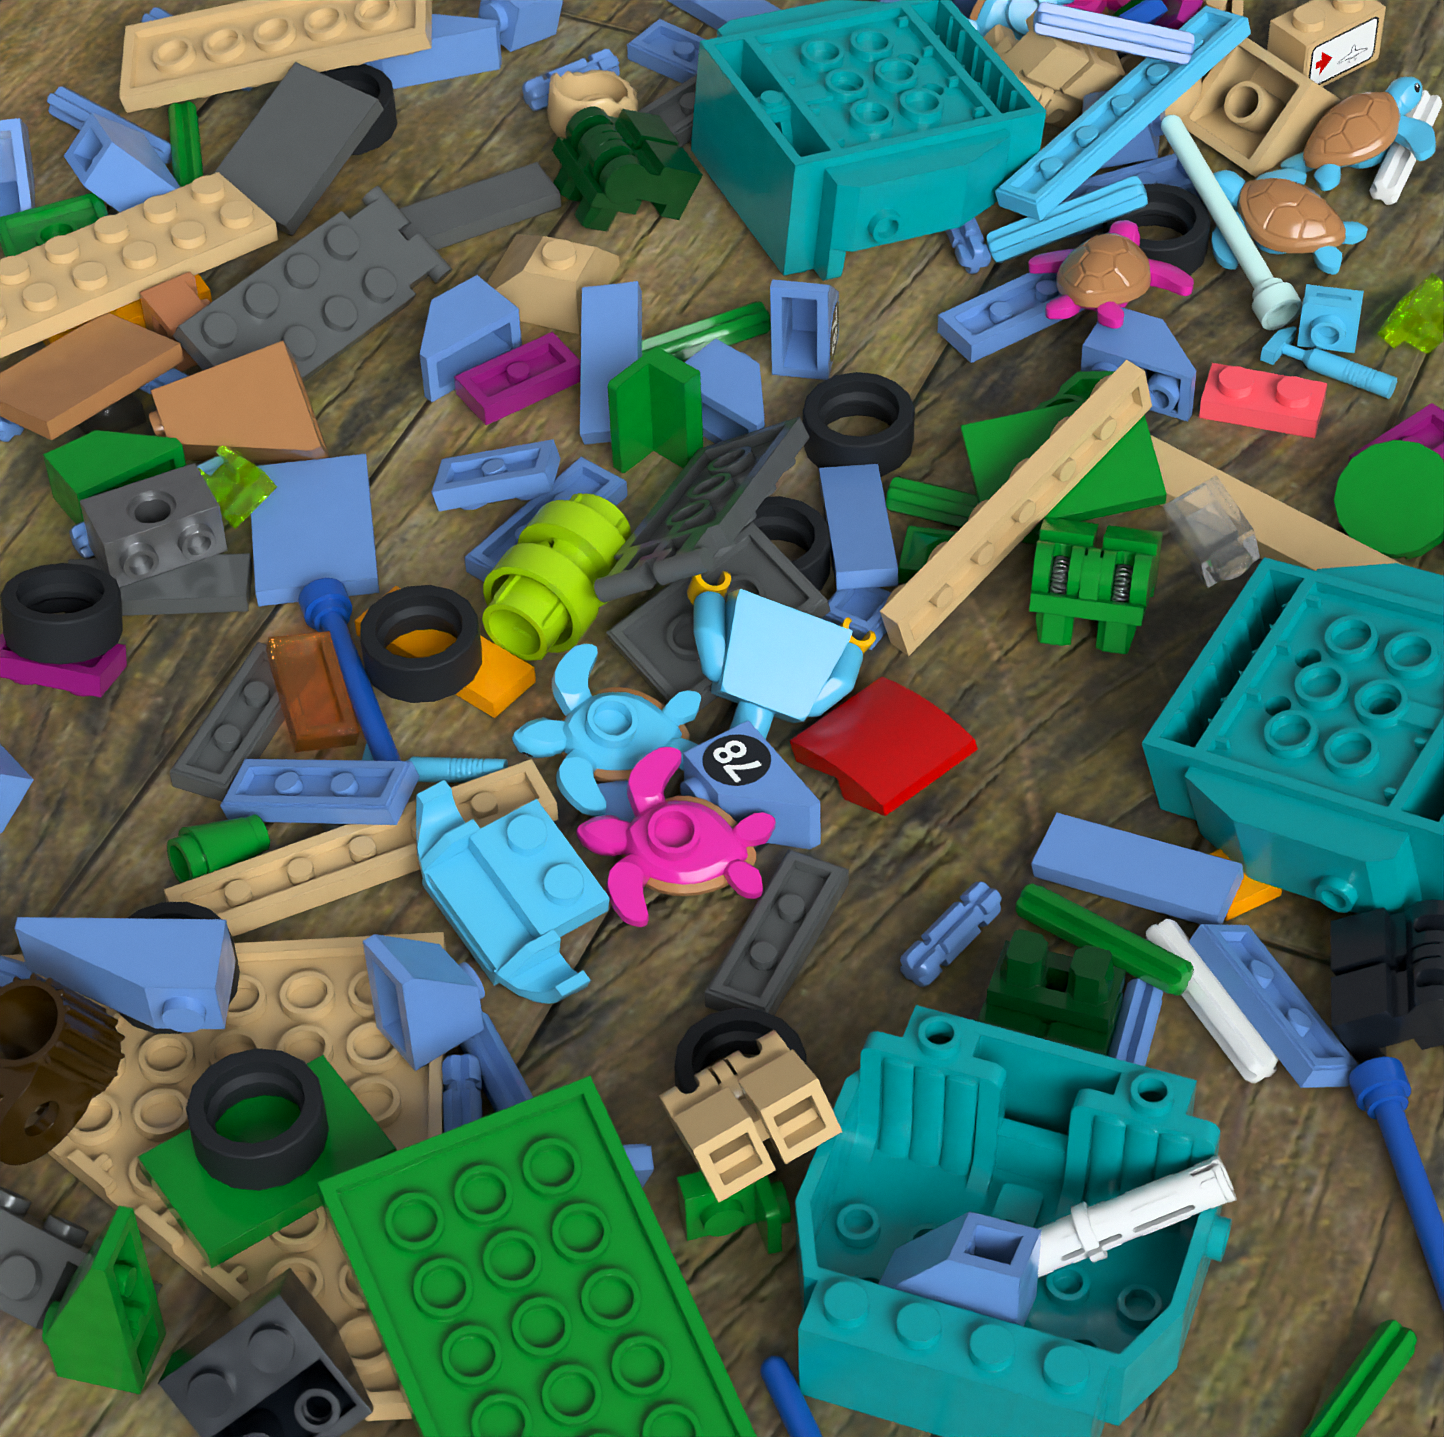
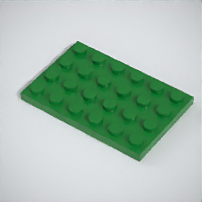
(529, 1282)

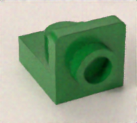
(758, 1203)

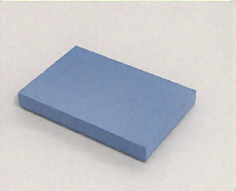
(314, 529)

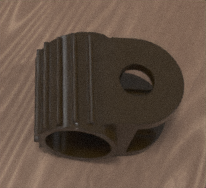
(54, 1056)

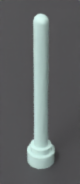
(1273, 300)

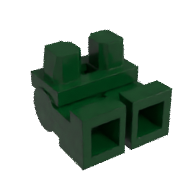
(619, 163)
(1055, 994)

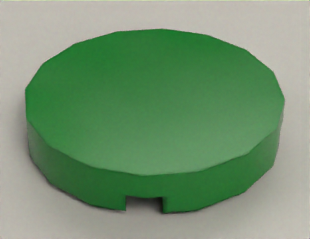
(1393, 499)

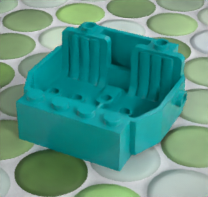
(857, 125)
(1318, 735)
(1019, 1134)

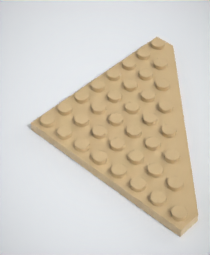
(289, 999)

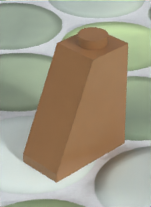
(245, 404)

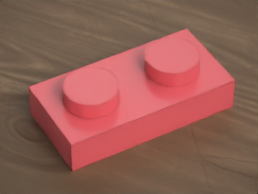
(1263, 400)

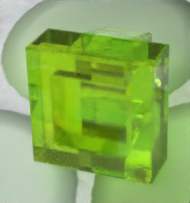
(1418, 317)
(238, 486)

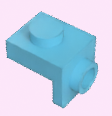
(1330, 318)

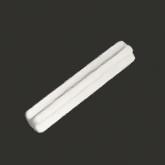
(1399, 159)
(1216, 1008)

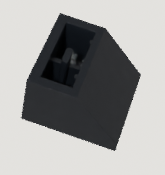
(268, 1370)

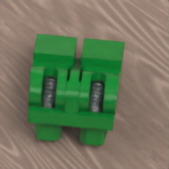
(1093, 583)

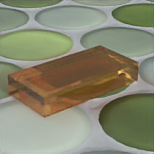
(312, 691)

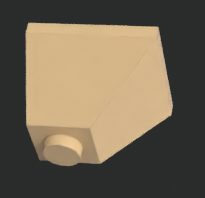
(547, 278)

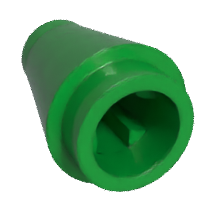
(216, 846)

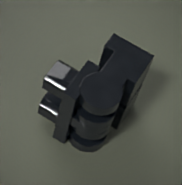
(1388, 979)

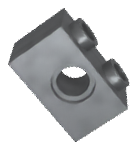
(154, 525)

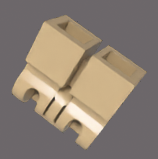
(1056, 69)
(745, 1104)

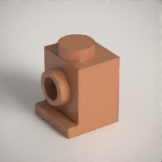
(171, 305)

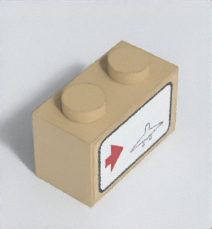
(1328, 37)

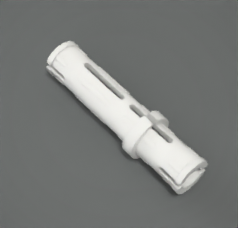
(1138, 1212)

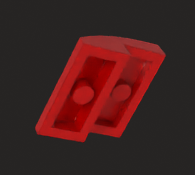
(884, 745)

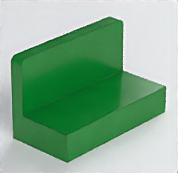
(655, 409)

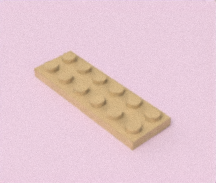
(260, 42)
(124, 254)

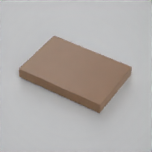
(83, 374)

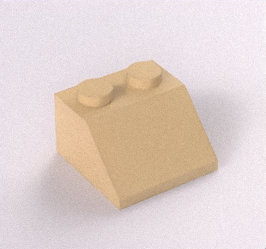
(1257, 108)

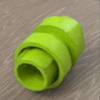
(544, 586)

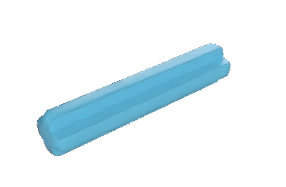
(1067, 219)

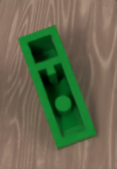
(109, 1314)

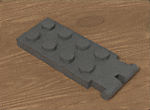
(319, 291)
(704, 510)

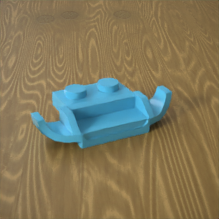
(508, 892)

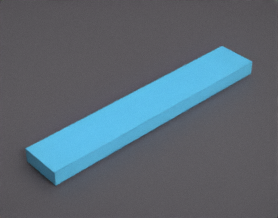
(1118, 117)

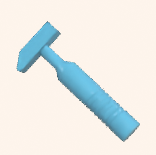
(1328, 364)
(450, 769)

